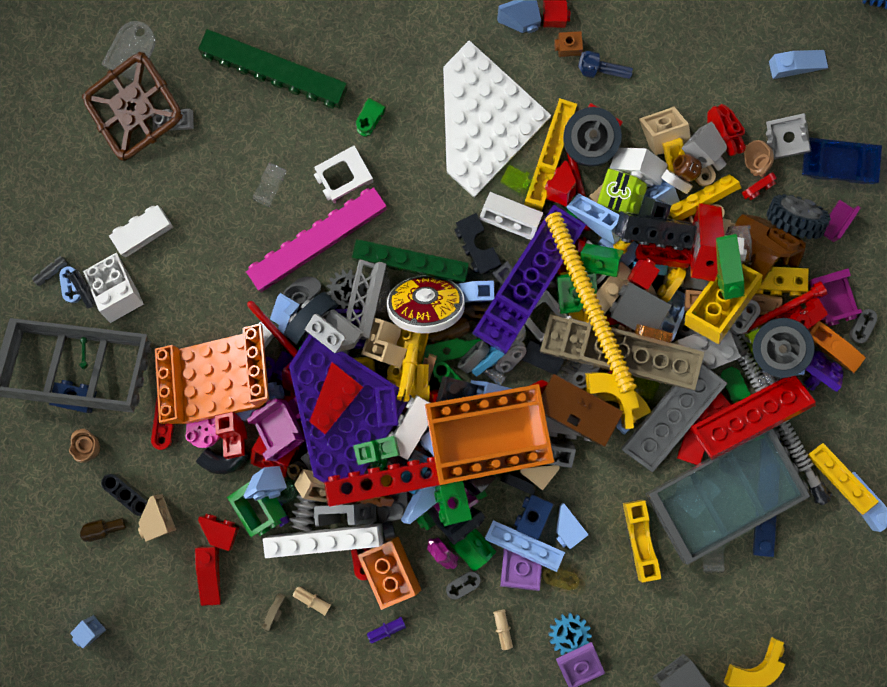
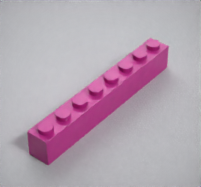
(316, 240)

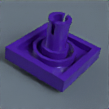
(824, 371)

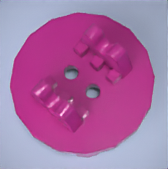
(202, 438)

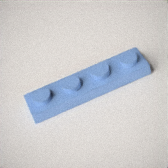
(524, 546)

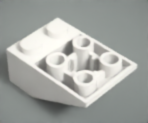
(112, 288)

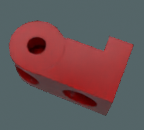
(811, 314)

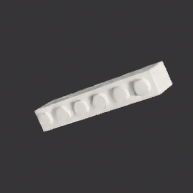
(323, 540)

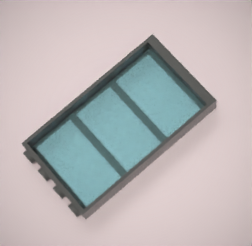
(727, 496)

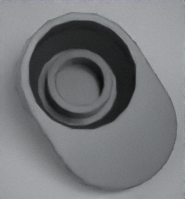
(302, 290)

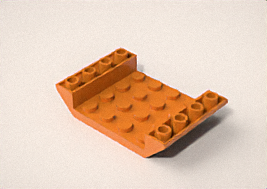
(212, 378)

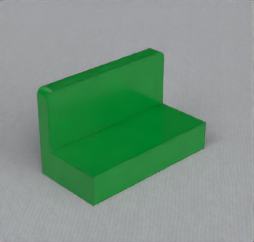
(601, 259)
(474, 550)

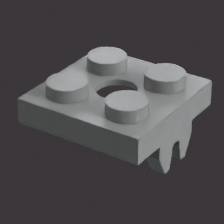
(778, 128)

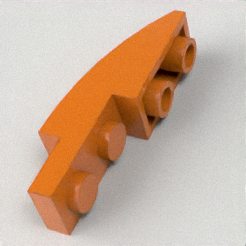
(836, 347)

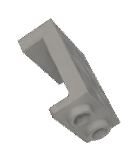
(334, 331)

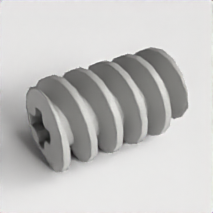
(303, 514)

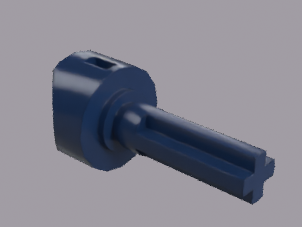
(590, 63)

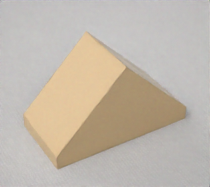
(540, 475)

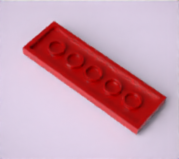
(752, 416)

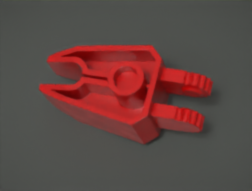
(728, 127)

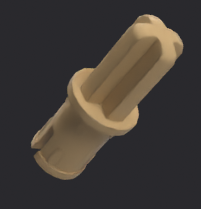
(311, 600)
(503, 629)

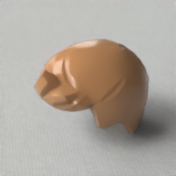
(758, 157)
(84, 446)

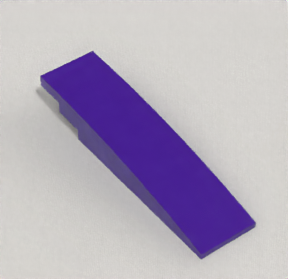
(525, 285)

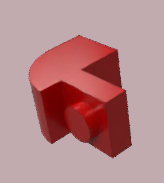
(233, 432)

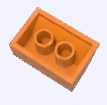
(389, 573)

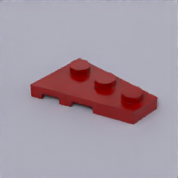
(334, 398)

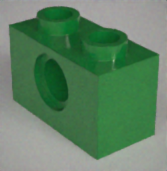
(461, 510)

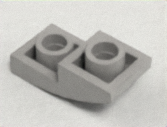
(184, 123)

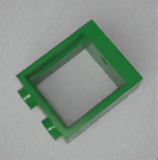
(249, 518)

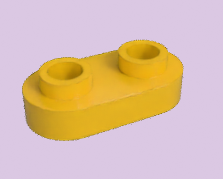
(674, 280)

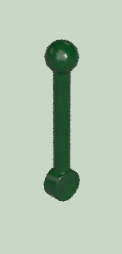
(83, 364)

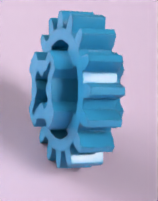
(578, 631)

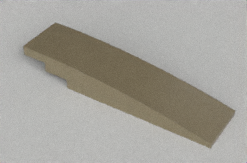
(644, 355)

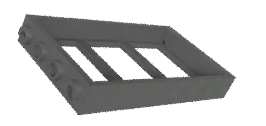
(11, 346)

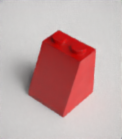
(259, 461)

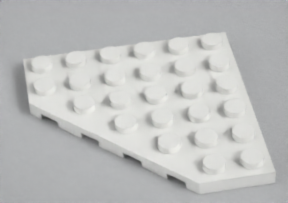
(484, 118)

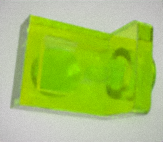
(515, 179)

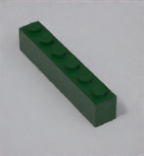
(411, 261)

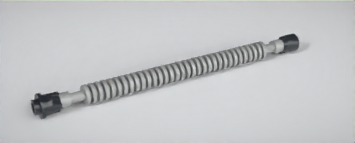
(817, 487)

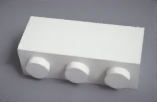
(510, 215)
(140, 231)
(411, 426)

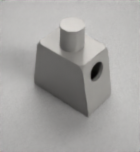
(707, 146)

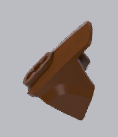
(771, 244)

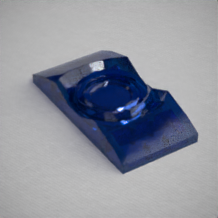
(843, 161)

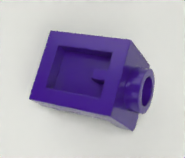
(283, 360)

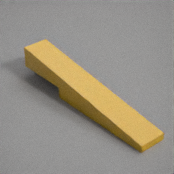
(550, 155)

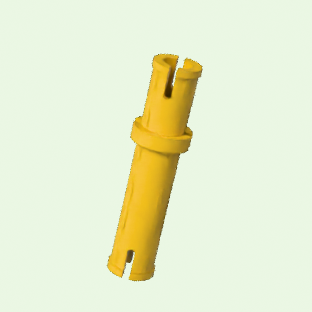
(409, 365)

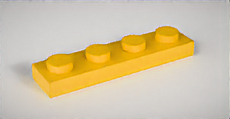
(708, 195)
(843, 479)

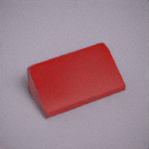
(691, 449)

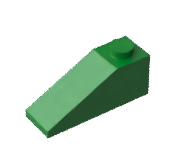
(729, 267)

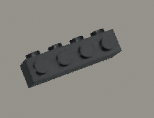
(655, 230)

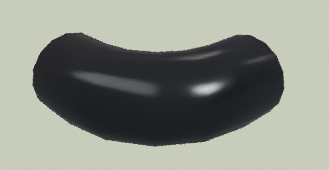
(218, 464)

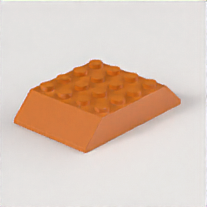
(489, 434)

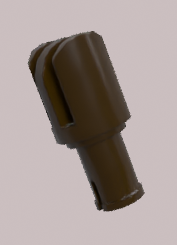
(475, 311)
(453, 332)
(295, 469)
(100, 529)

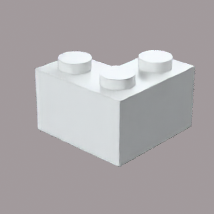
(639, 163)

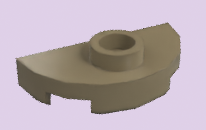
(274, 612)

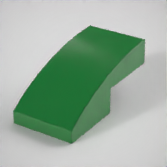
(376, 450)

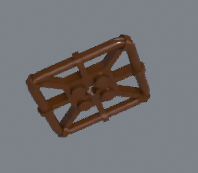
(121, 102)

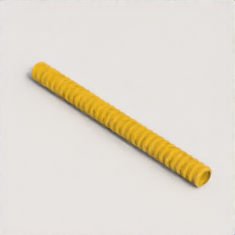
(591, 304)

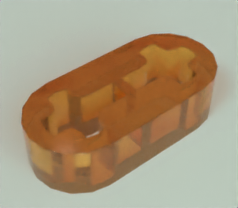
(654, 333)

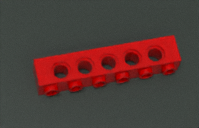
(416, 481)

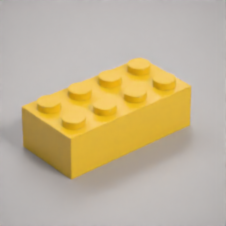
(715, 316)

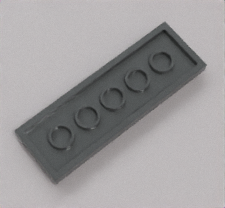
(672, 419)

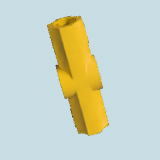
(420, 382)

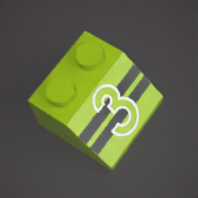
(622, 192)

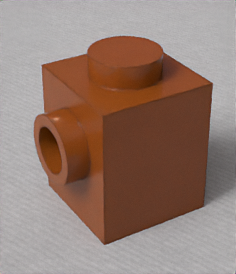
(569, 44)

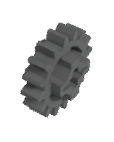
(339, 288)

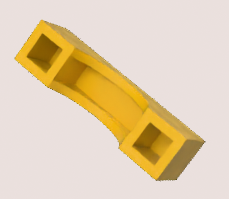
(643, 552)

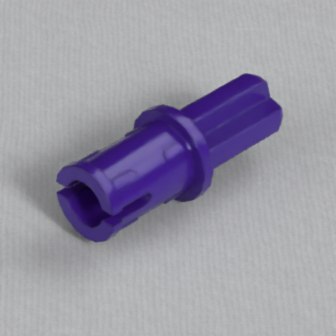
(386, 630)

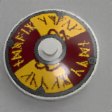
(425, 304)

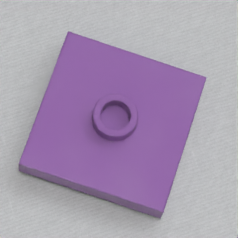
(520, 572)
(580, 665)

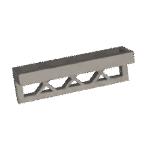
(371, 296)

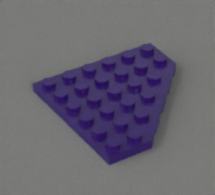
(334, 451)

